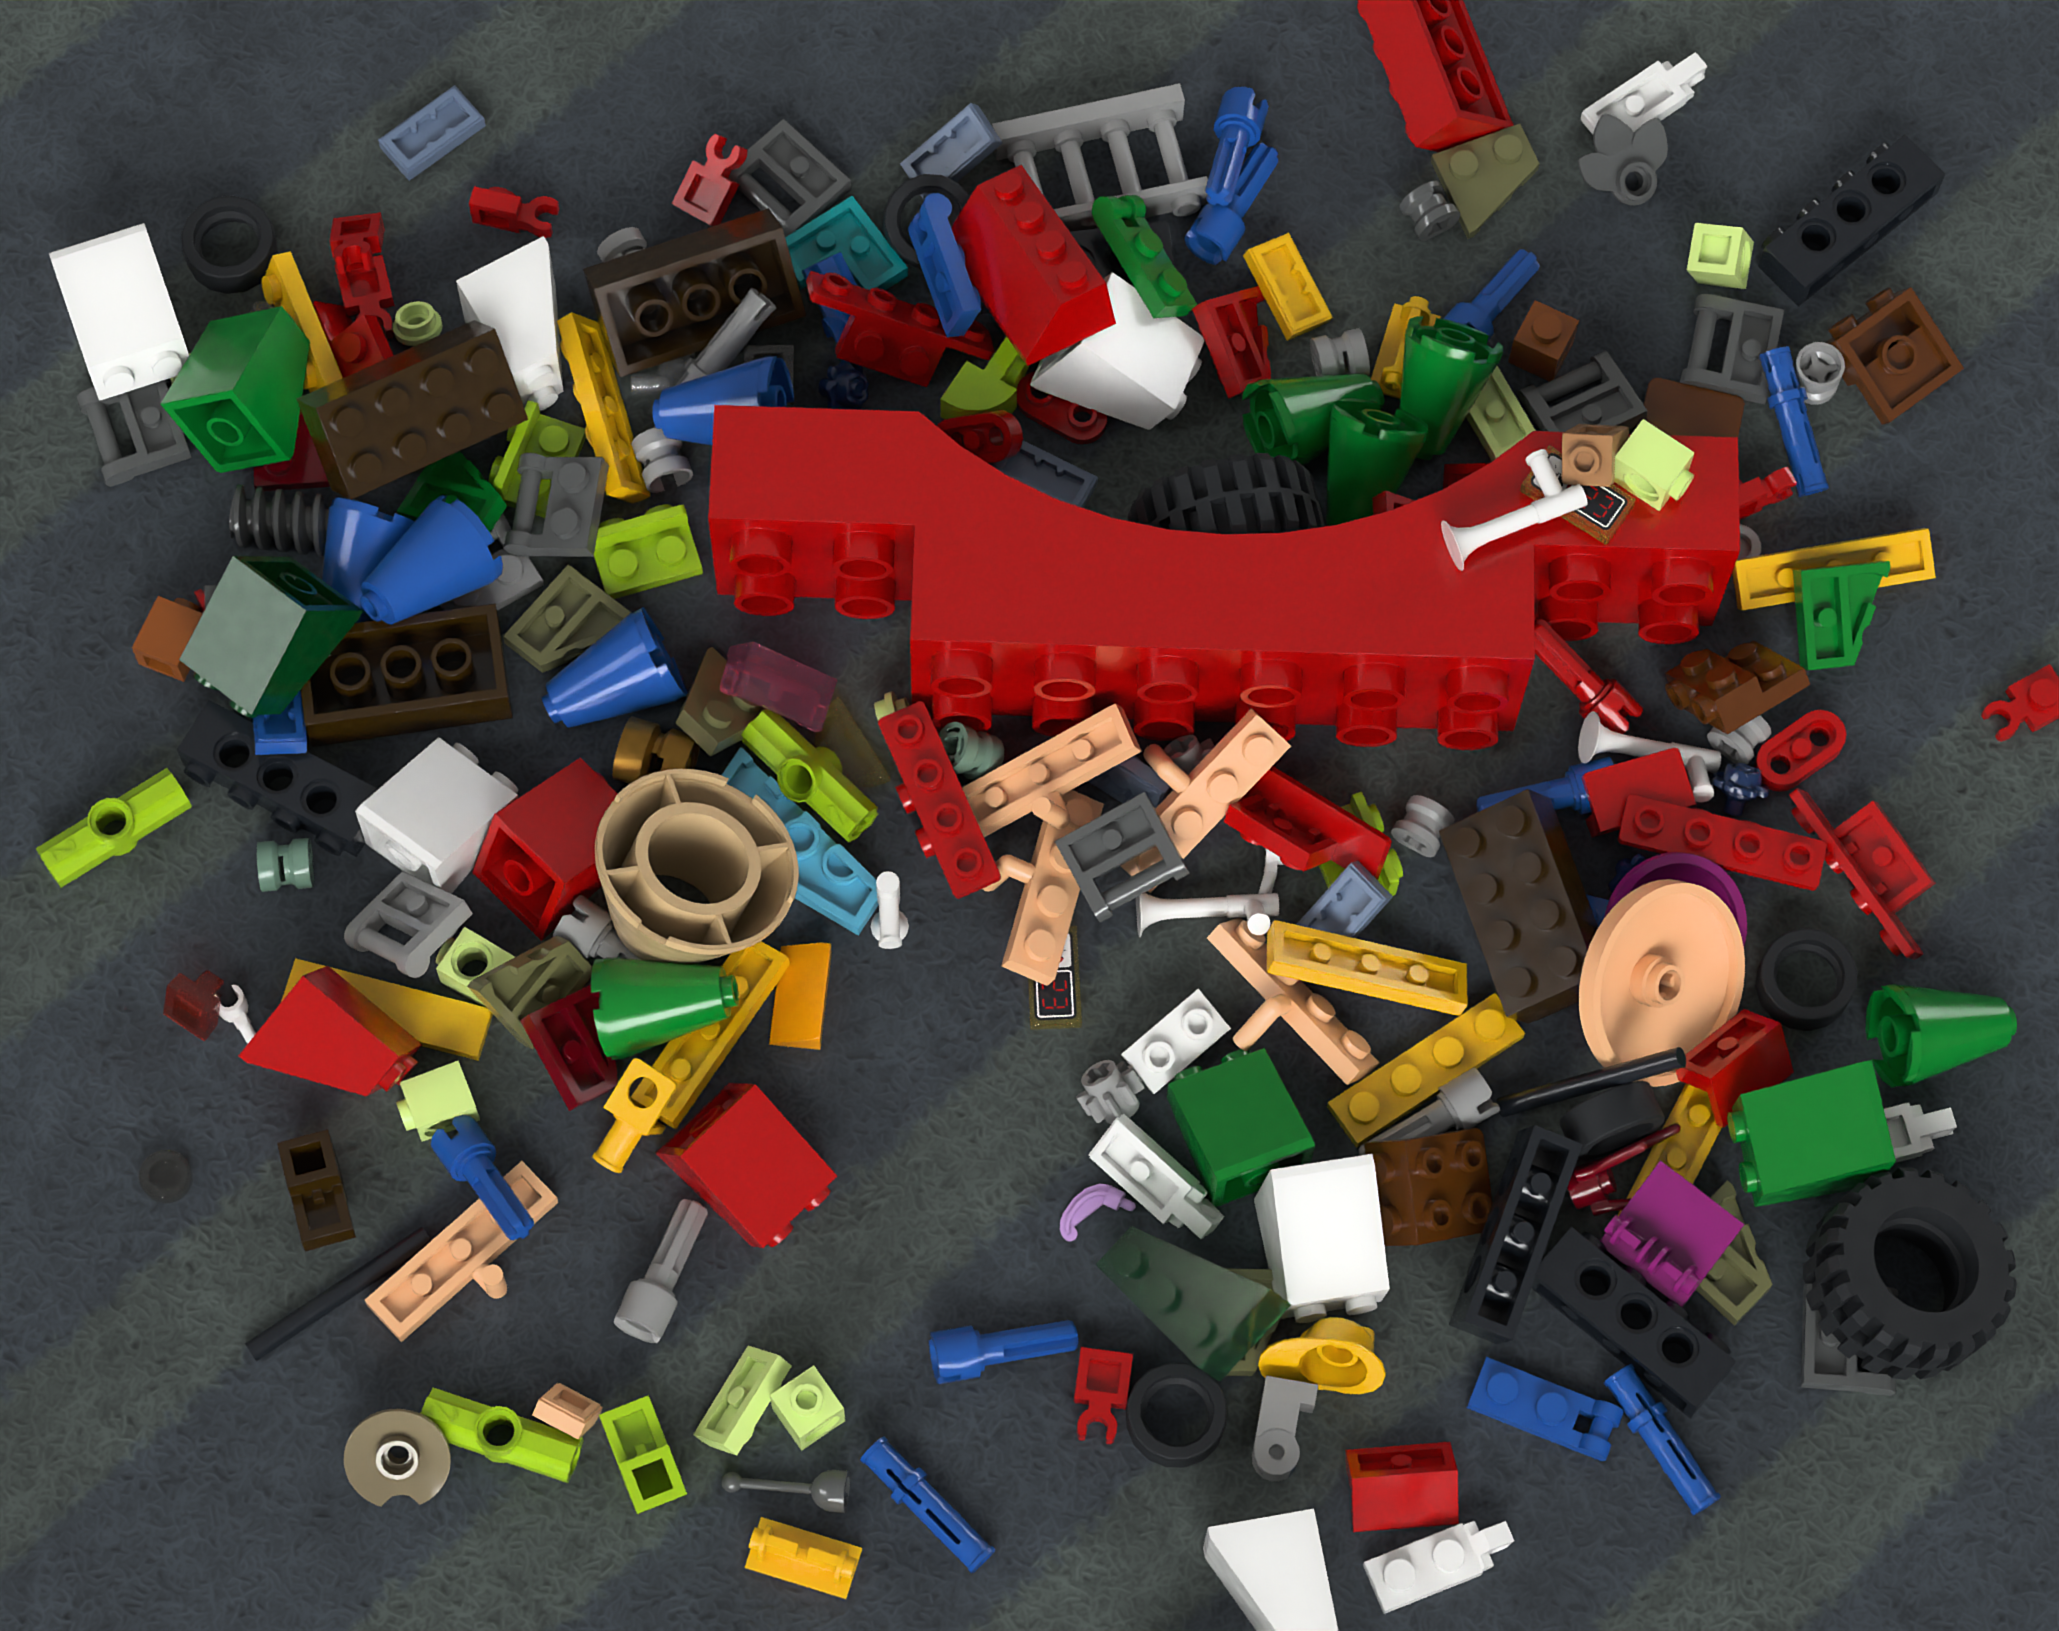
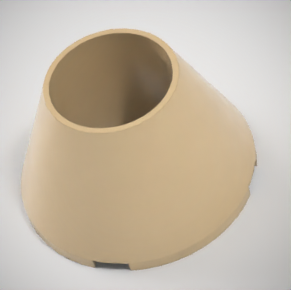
(708, 836)

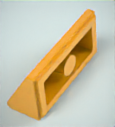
(802, 996)

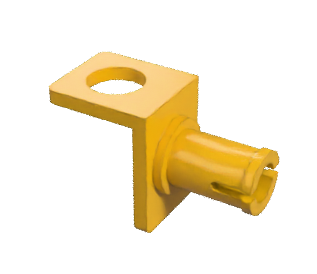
(630, 1119)

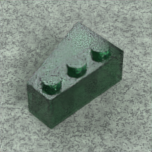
(1192, 1301)

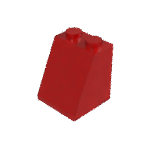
(544, 847)
(333, 1038)
(749, 1164)

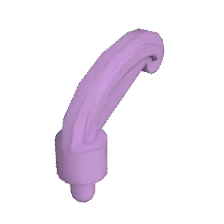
(1089, 1201)

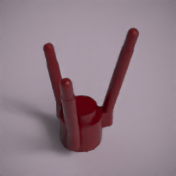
(1595, 1181)

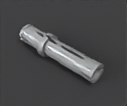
(730, 337)

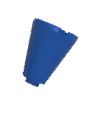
(687, 409)
(356, 544)
(431, 564)
(616, 675)

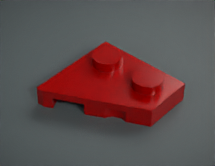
(1235, 338)

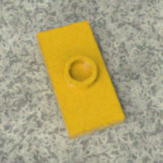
(1287, 286)

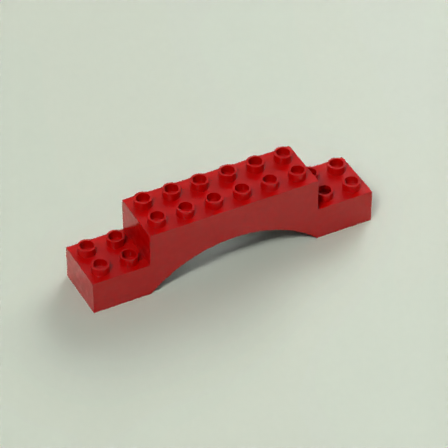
(1075, 610)

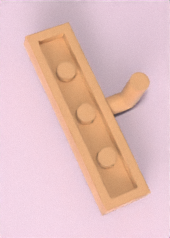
(1050, 770)
(1214, 784)
(1046, 898)
(1287, 997)
(455, 1259)

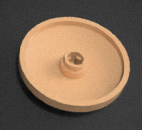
(1660, 974)

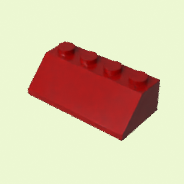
(1436, 70)
(1030, 267)

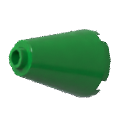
(1444, 376)
(1294, 413)
(1367, 456)
(656, 1002)
(1934, 1030)

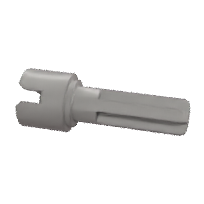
(592, 931)
(1459, 1105)
(650, 1301)

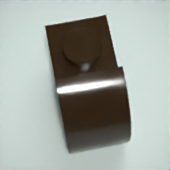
(316, 1190)

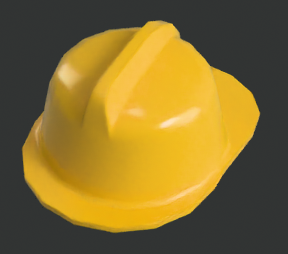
(1330, 1354)

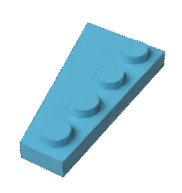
(828, 874)

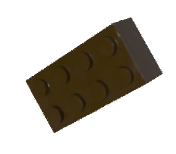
(683, 290)
(412, 409)
(410, 677)
(1523, 902)

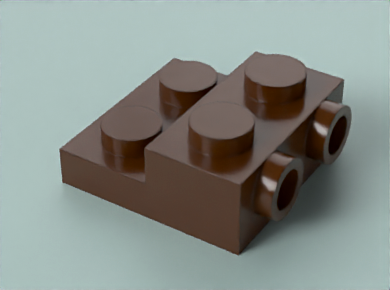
(1894, 353)
(1735, 687)

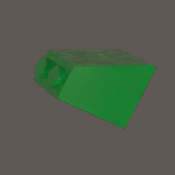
(242, 390)
(1238, 1123)
(1811, 1135)

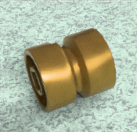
(644, 743)

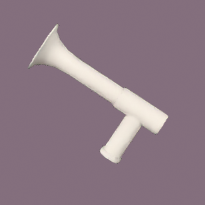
(1556, 502)
(1698, 761)
(1253, 906)
(889, 924)

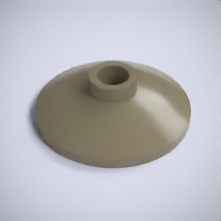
(381, 1475)

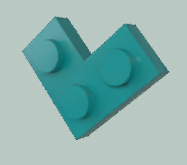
(852, 233)

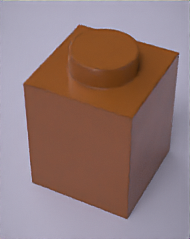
(1543, 341)
(166, 636)

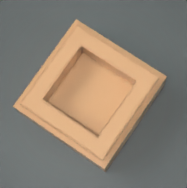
(567, 1410)

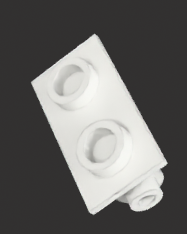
(1175, 1041)

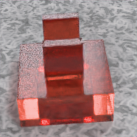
(194, 1003)

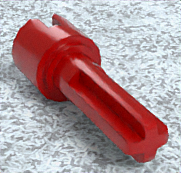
(1602, 696)

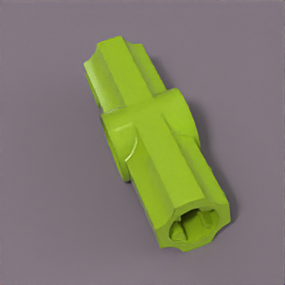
(825, 790)
(86, 846)
(531, 1447)

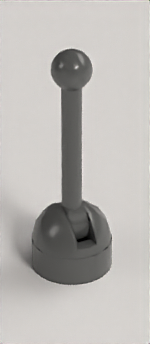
(826, 1489)

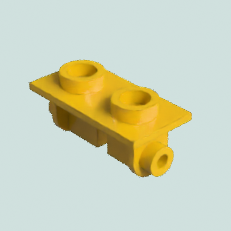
(1390, 357)
(803, 1557)

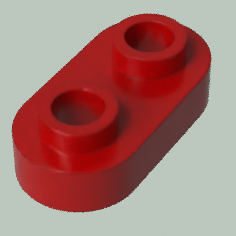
(1059, 414)
(983, 434)
(1797, 750)

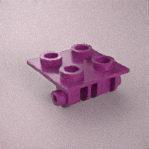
(1671, 1233)

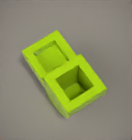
(986, 389)
(642, 1454)

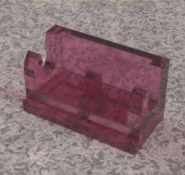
(778, 684)

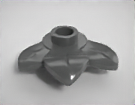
(1621, 152)

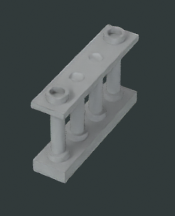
(1112, 121)

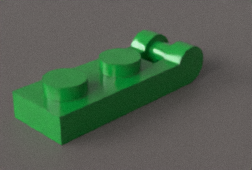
(1142, 255)

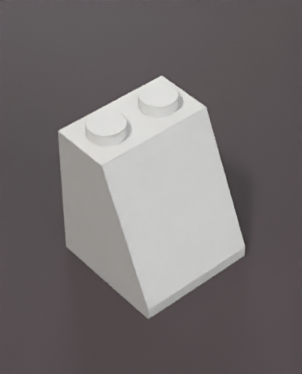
(521, 304)
(120, 311)
(1129, 368)
(435, 814)
(1324, 1237)
(1274, 1571)

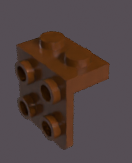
(1692, 409)
(1432, 1186)

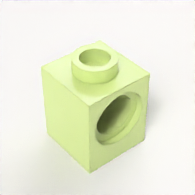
(1720, 255)
(1653, 466)
(458, 952)
(435, 1100)
(807, 1407)

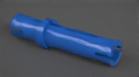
(1790, 409)
(1661, 1438)
(927, 1504)

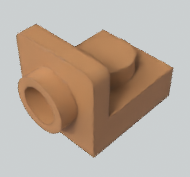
(1590, 454)

